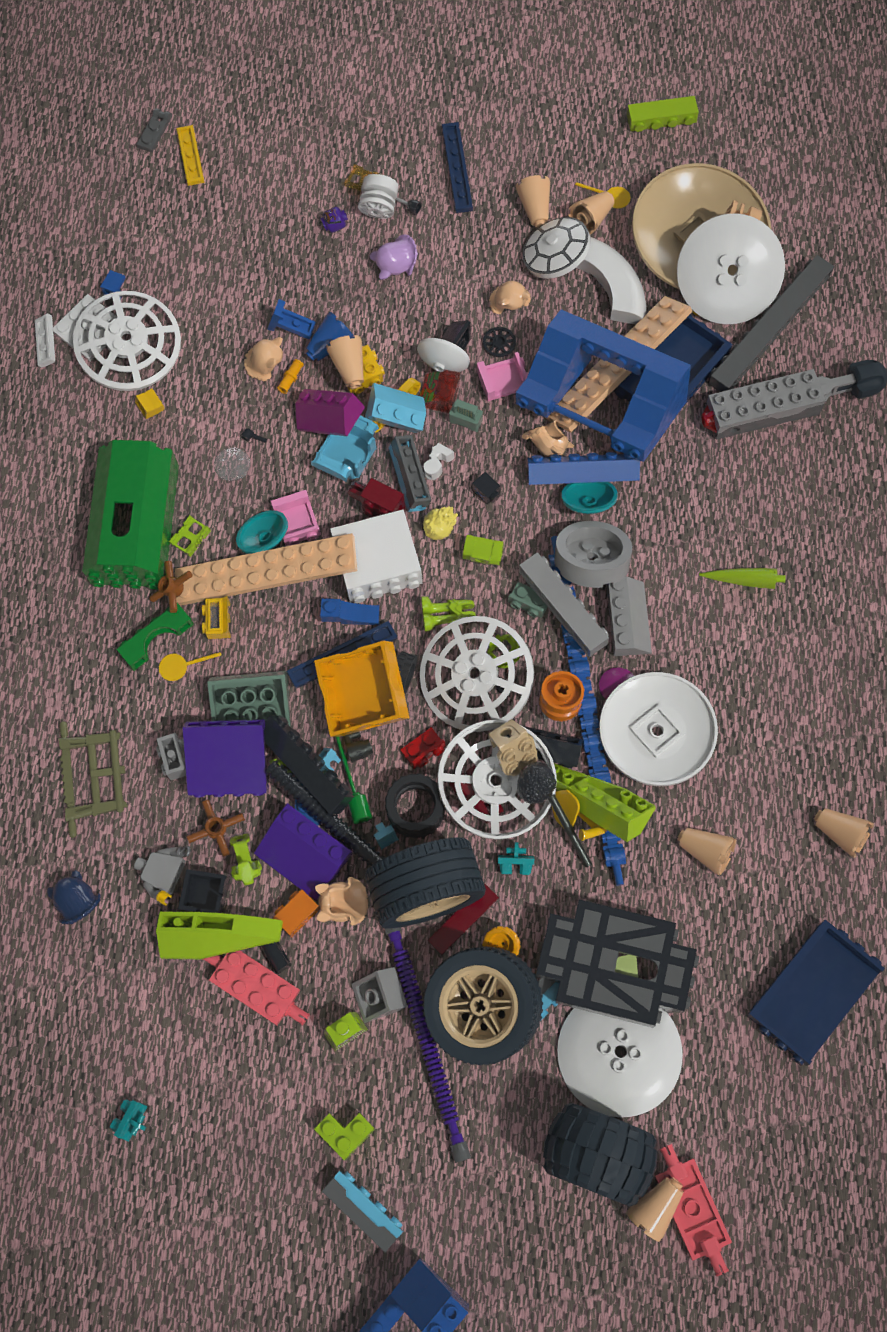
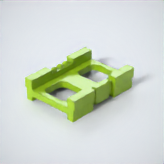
(195, 539)

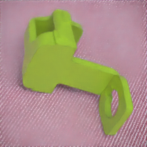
(246, 868)

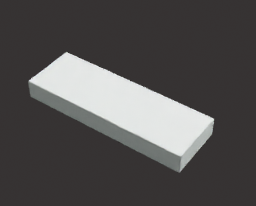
(44, 340)

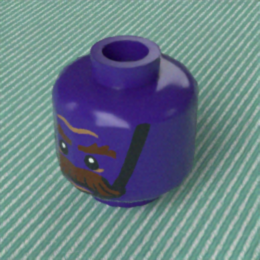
(334, 219)

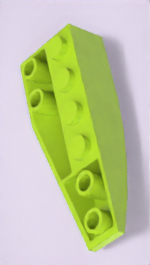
(606, 803)

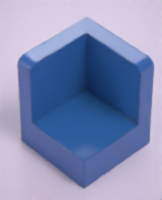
(112, 283)

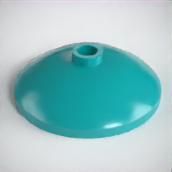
(589, 497)
(262, 532)

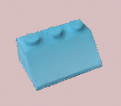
(396, 408)

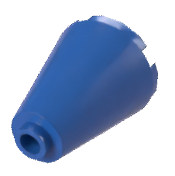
(327, 331)

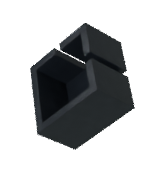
(203, 892)

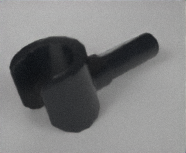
(248, 434)

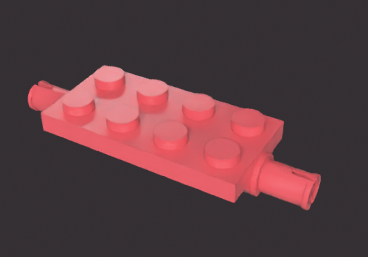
(256, 987)
(696, 1212)

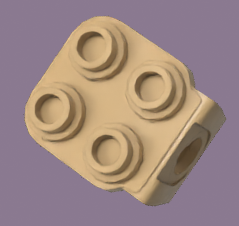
(514, 751)

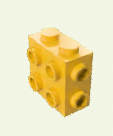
(371, 370)

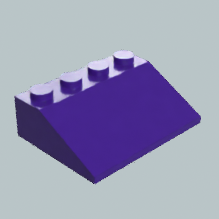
(302, 851)

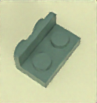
(527, 599)

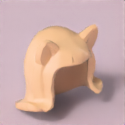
(509, 296)
(263, 358)
(548, 439)
(343, 901)

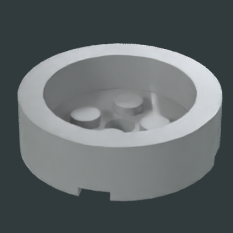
(592, 539)

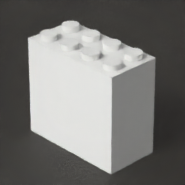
(383, 557)

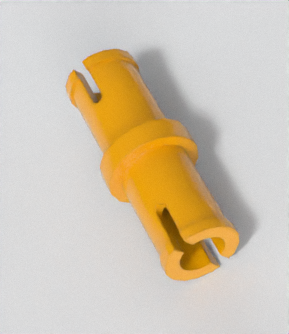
(290, 376)

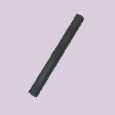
(570, 831)

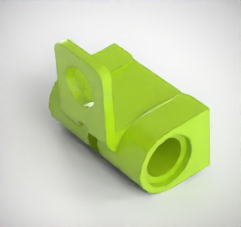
(483, 550)

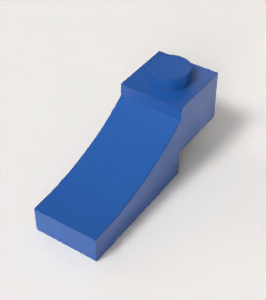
(349, 613)

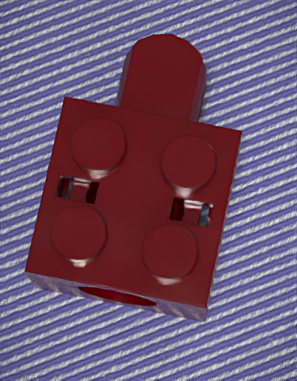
(377, 498)

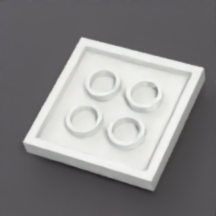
(65, 327)

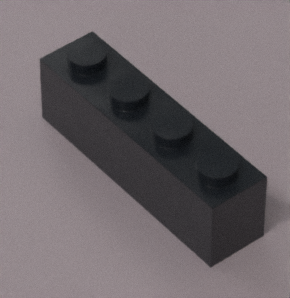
(562, 748)

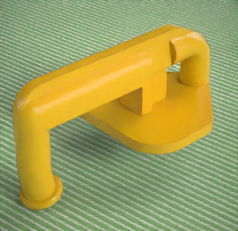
(571, 808)

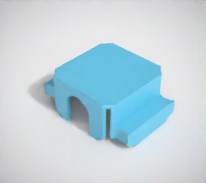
(349, 454)

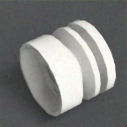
(378, 196)

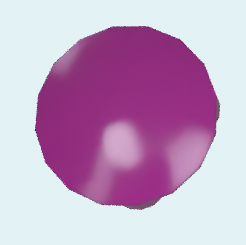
(612, 679)

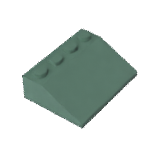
(249, 696)

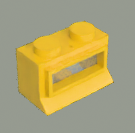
(216, 618)

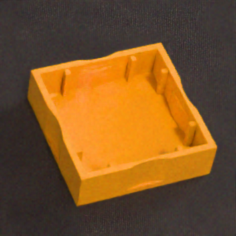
(362, 689)

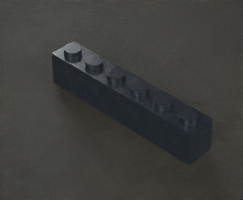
(306, 765)

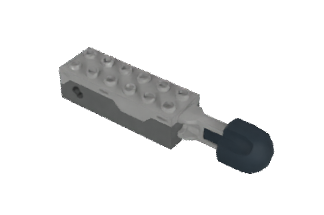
(787, 398)

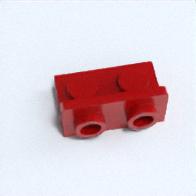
(423, 748)

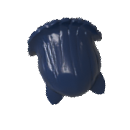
(73, 898)

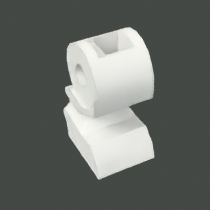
(433, 467)

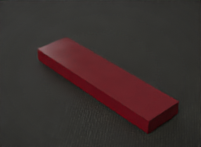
(461, 922)

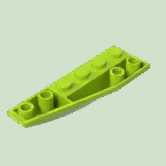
(212, 934)

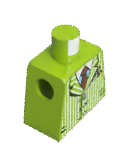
(344, 1030)

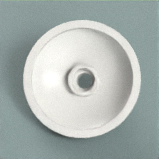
(443, 355)

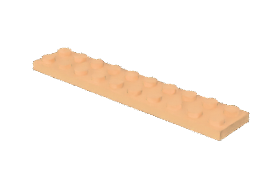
(606, 376)
(269, 569)

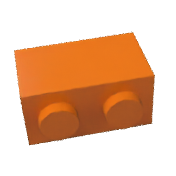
(296, 912)

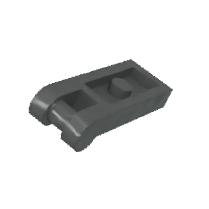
(154, 130)

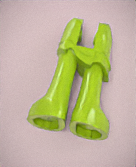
(453, 606)

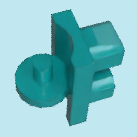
(507, 860)
(131, 1121)

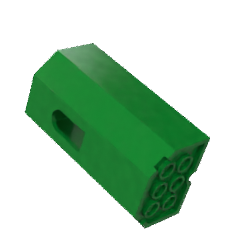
(139, 476)

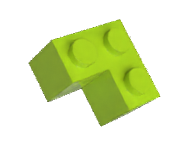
(346, 1139)

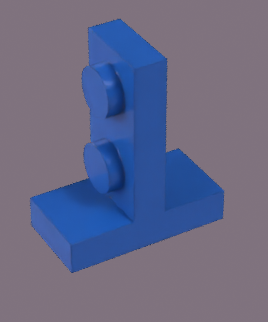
(291, 321)

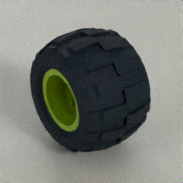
(600, 1154)

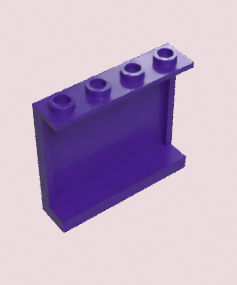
(225, 758)

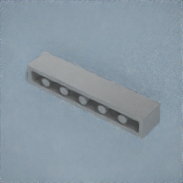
(563, 604)

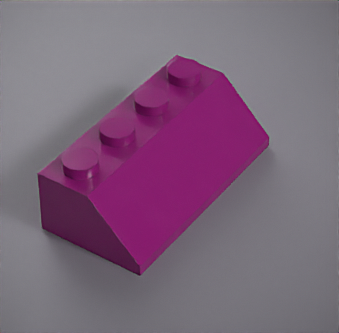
(327, 412)

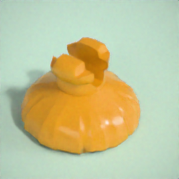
(501, 934)

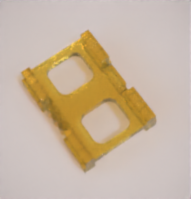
(361, 172)

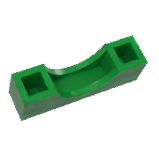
(136, 649)

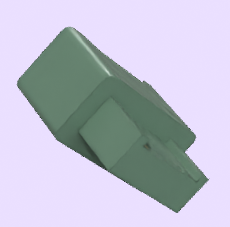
(466, 415)

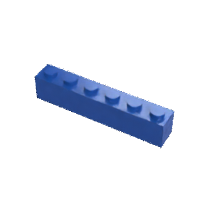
(582, 469)

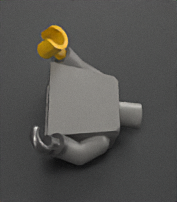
(162, 871)

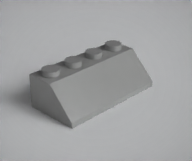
(628, 617)

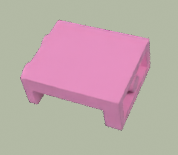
(502, 377)
(300, 517)

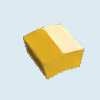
(149, 403)

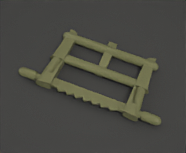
(97, 808)

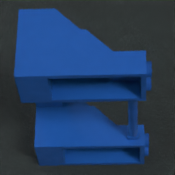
(568, 351)
(425, 1299)

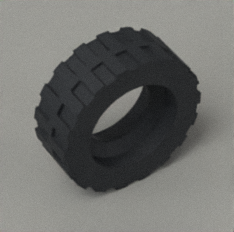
(407, 665)

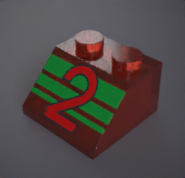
(440, 390)

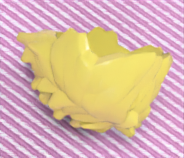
(439, 523)

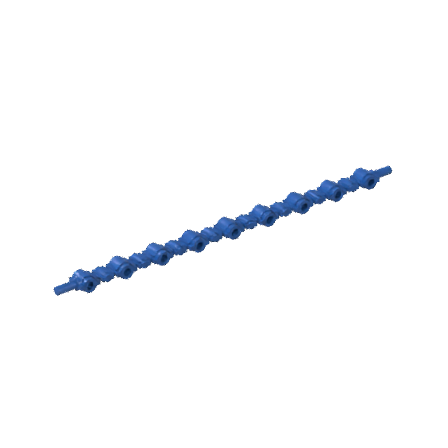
(613, 853)

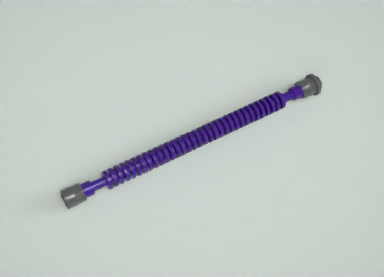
(459, 1146)

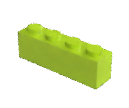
(662, 113)

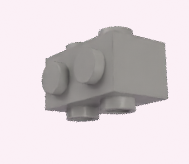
(171, 750)

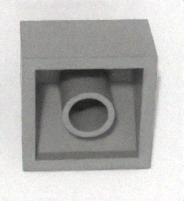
(379, 994)

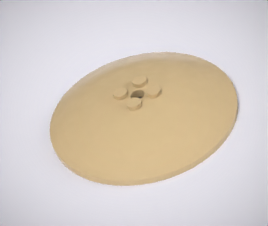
(679, 203)

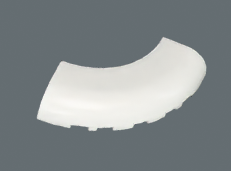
(618, 280)

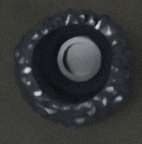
(536, 783)

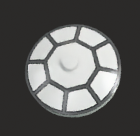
(556, 247)

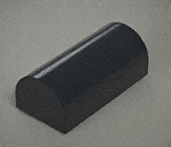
(276, 957)

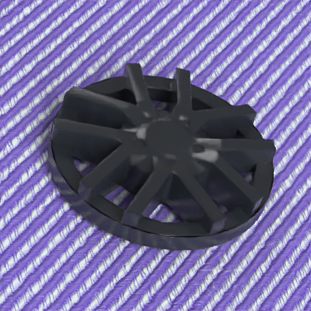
(499, 342)

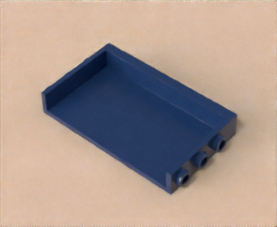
(689, 343)
(814, 992)

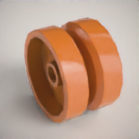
(561, 696)

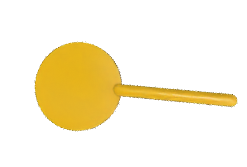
(620, 195)
(175, 666)

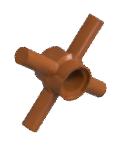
(170, 586)
(212, 820)

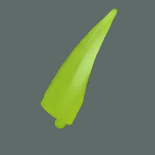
(747, 577)

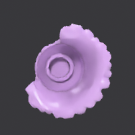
(396, 257)

